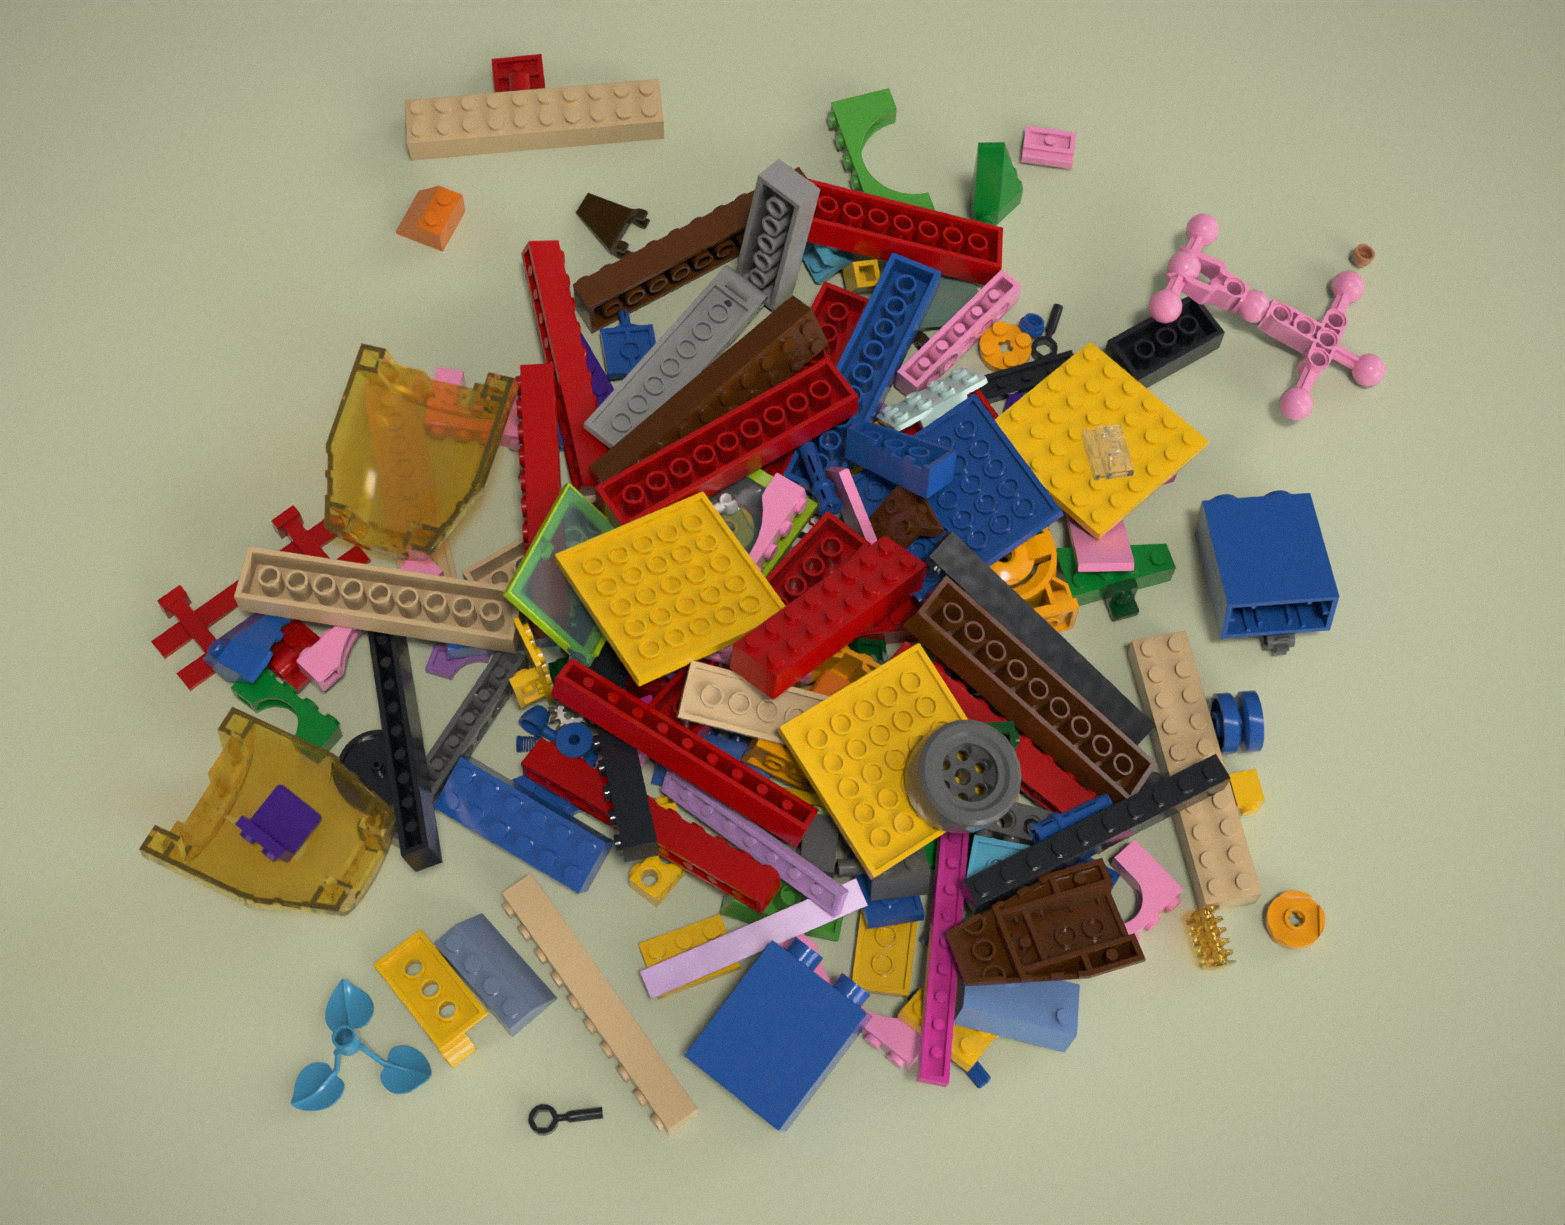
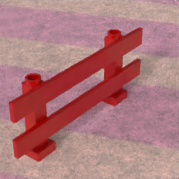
(195, 624)

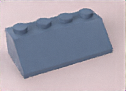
(495, 973)

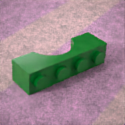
(269, 693)

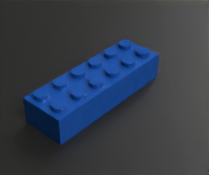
(524, 824)

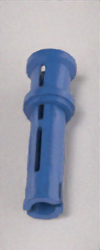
(823, 488)
(1059, 822)

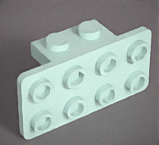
(932, 401)

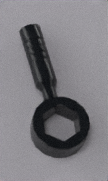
(1050, 330)
(570, 1116)

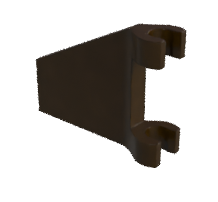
(610, 222)

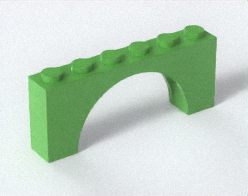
(855, 122)

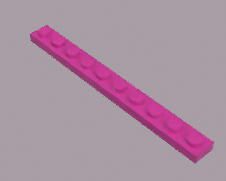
(941, 966)

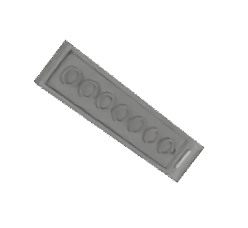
(679, 355)

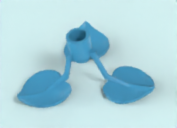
(347, 1009)

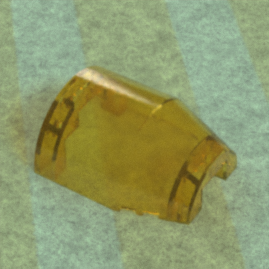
(409, 454)
(332, 865)

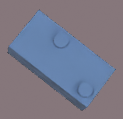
(1026, 1012)

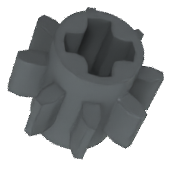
(1278, 643)

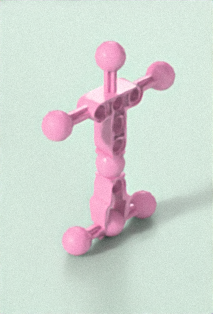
(1312, 338)

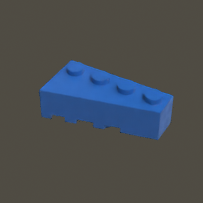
(901, 458)

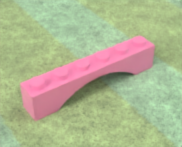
(780, 505)
(327, 658)
(881, 1031)

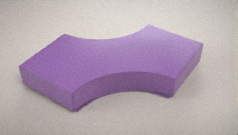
(447, 668)

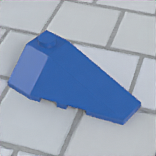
(245, 649)

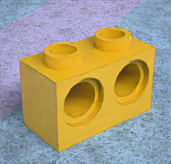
(666, 874)

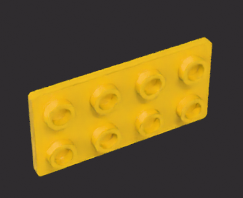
(532, 683)

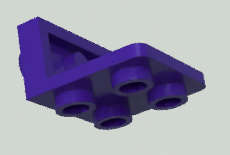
(280, 824)

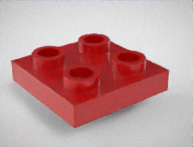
(518, 73)
(286, 652)

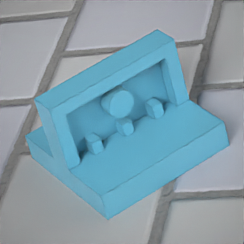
(825, 261)
(990, 851)

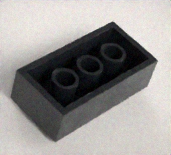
(1159, 349)

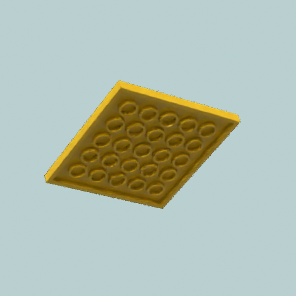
(1089, 394)
(669, 587)
(858, 754)

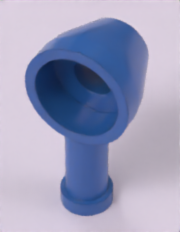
(535, 723)

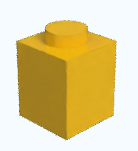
(861, 276)
(1247, 791)

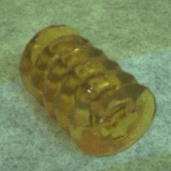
(1208, 938)

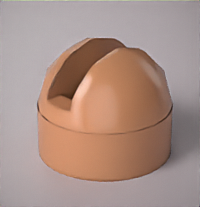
(1363, 255)

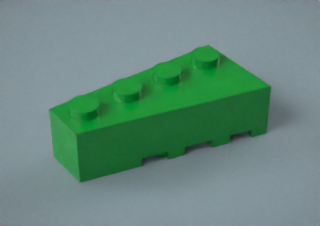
(1151, 567)

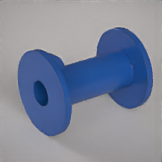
(576, 741)

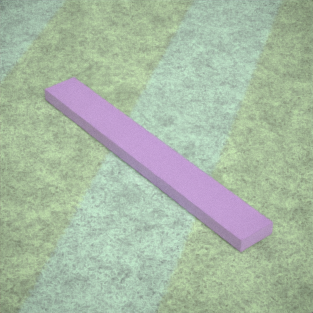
(757, 842)
(745, 942)

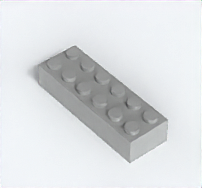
(777, 231)

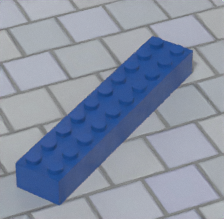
(875, 354)

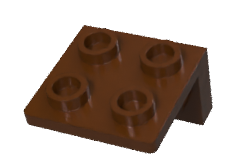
(905, 518)

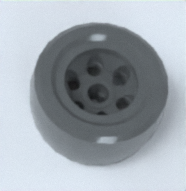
(935, 790)

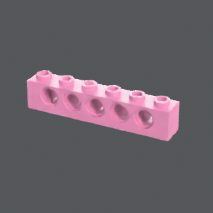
(959, 334)

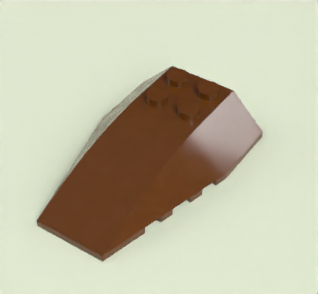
(1047, 932)

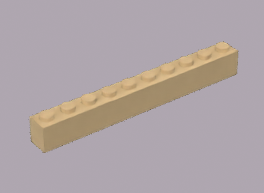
(600, 1005)

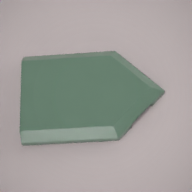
(948, 300)

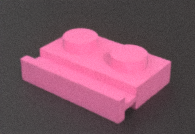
(1048, 147)

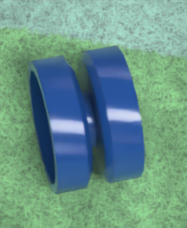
(1238, 721)

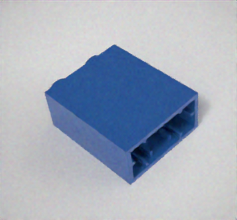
(1266, 565)
(781, 1032)

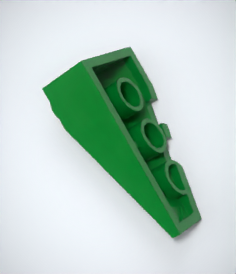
(994, 184)

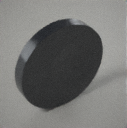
(367, 759)

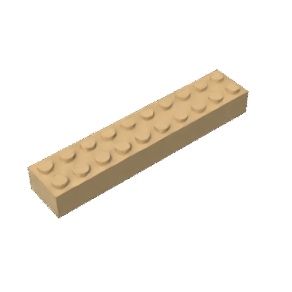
(534, 119)
(377, 599)
(1183, 736)

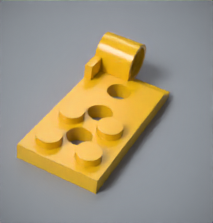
(445, 1033)

